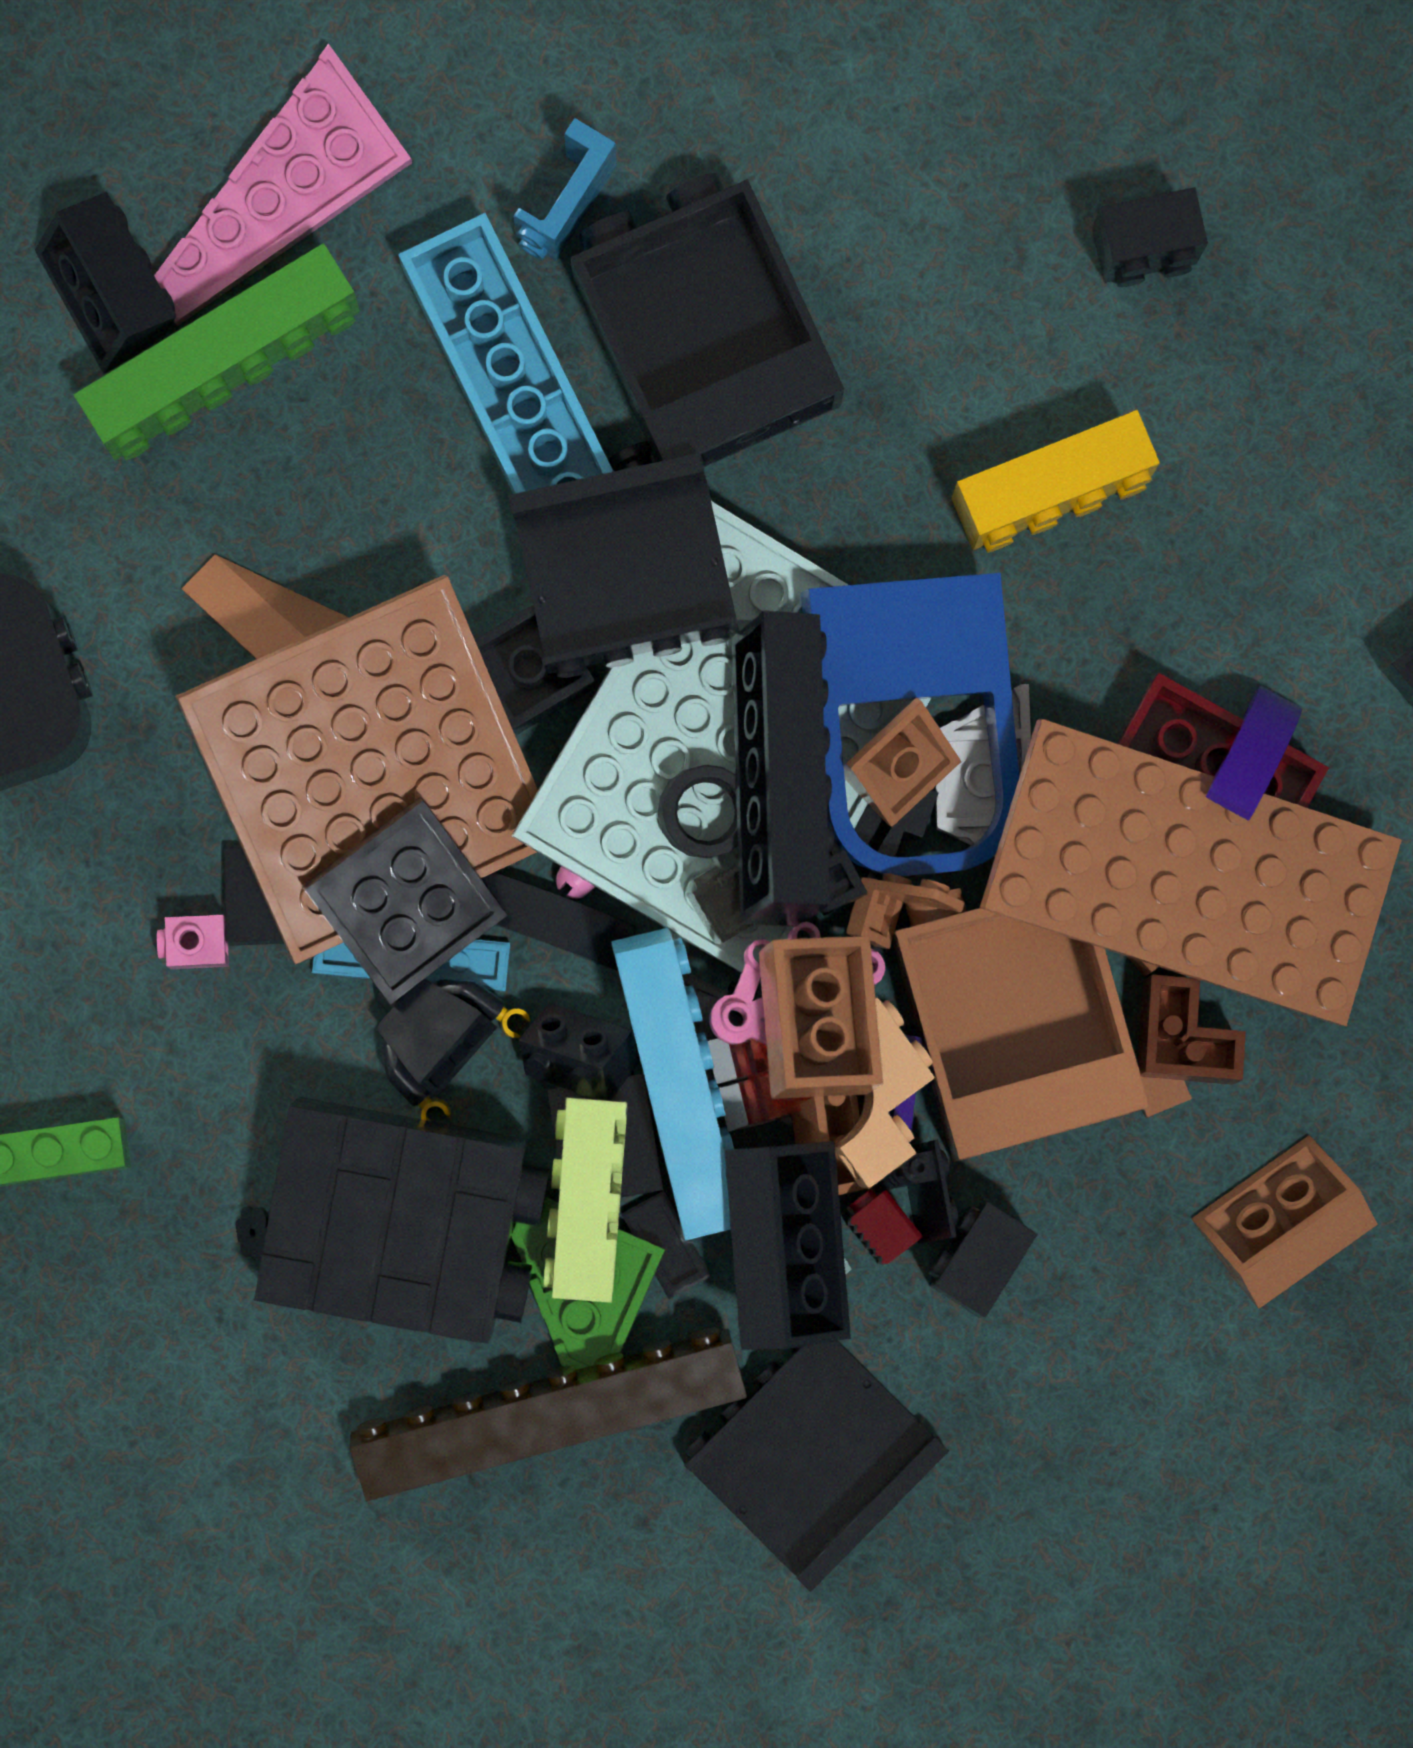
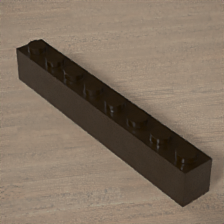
(546, 1413)

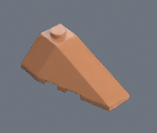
(255, 609)

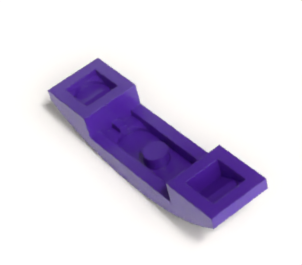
(1255, 752)

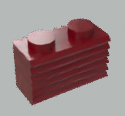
(882, 1226)

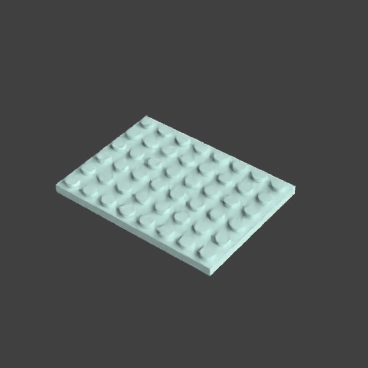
(651, 724)

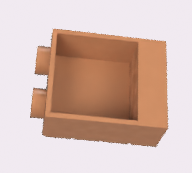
(1015, 1028)

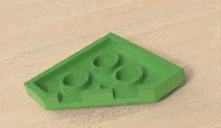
(588, 1328)

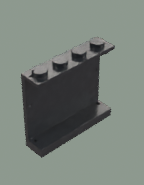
(624, 565)
(814, 1458)

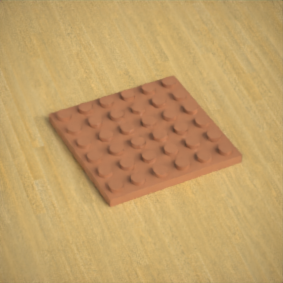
(351, 732)

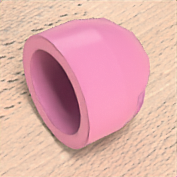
(580, 887)

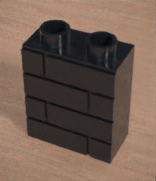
(704, 323)
(399, 1221)

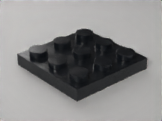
(404, 900)

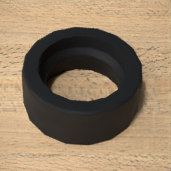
(669, 806)

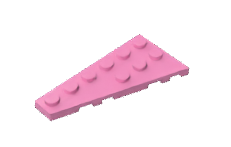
(296, 176)

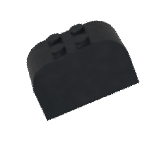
(41, 689)

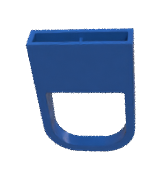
(909, 645)

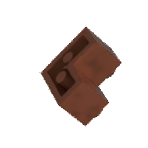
(1175, 1046)

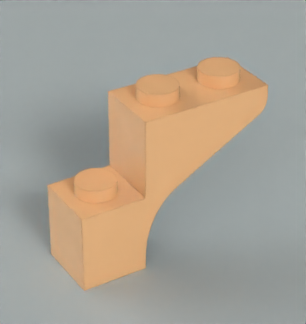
(877, 1140)

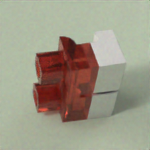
(749, 1101)

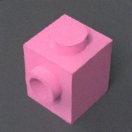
(193, 942)

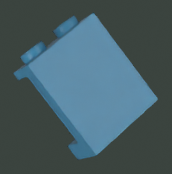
(596, 163)

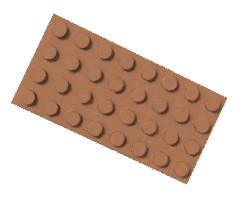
(1157, 872)

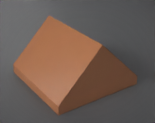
(901, 763)

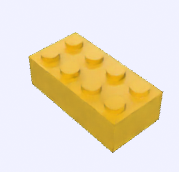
(1055, 481)

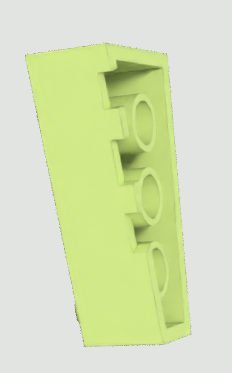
(588, 1200)

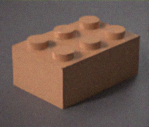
(820, 1017)

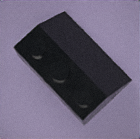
(105, 280)

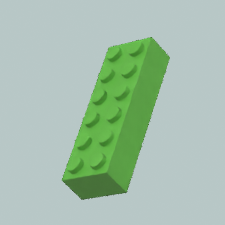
(219, 353)

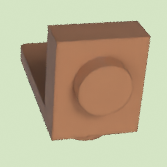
(879, 910)

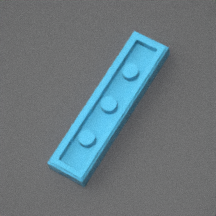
(479, 961)

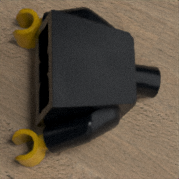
(435, 1034)

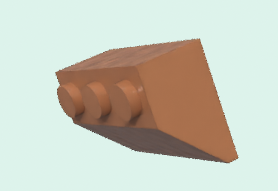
(1285, 1221)

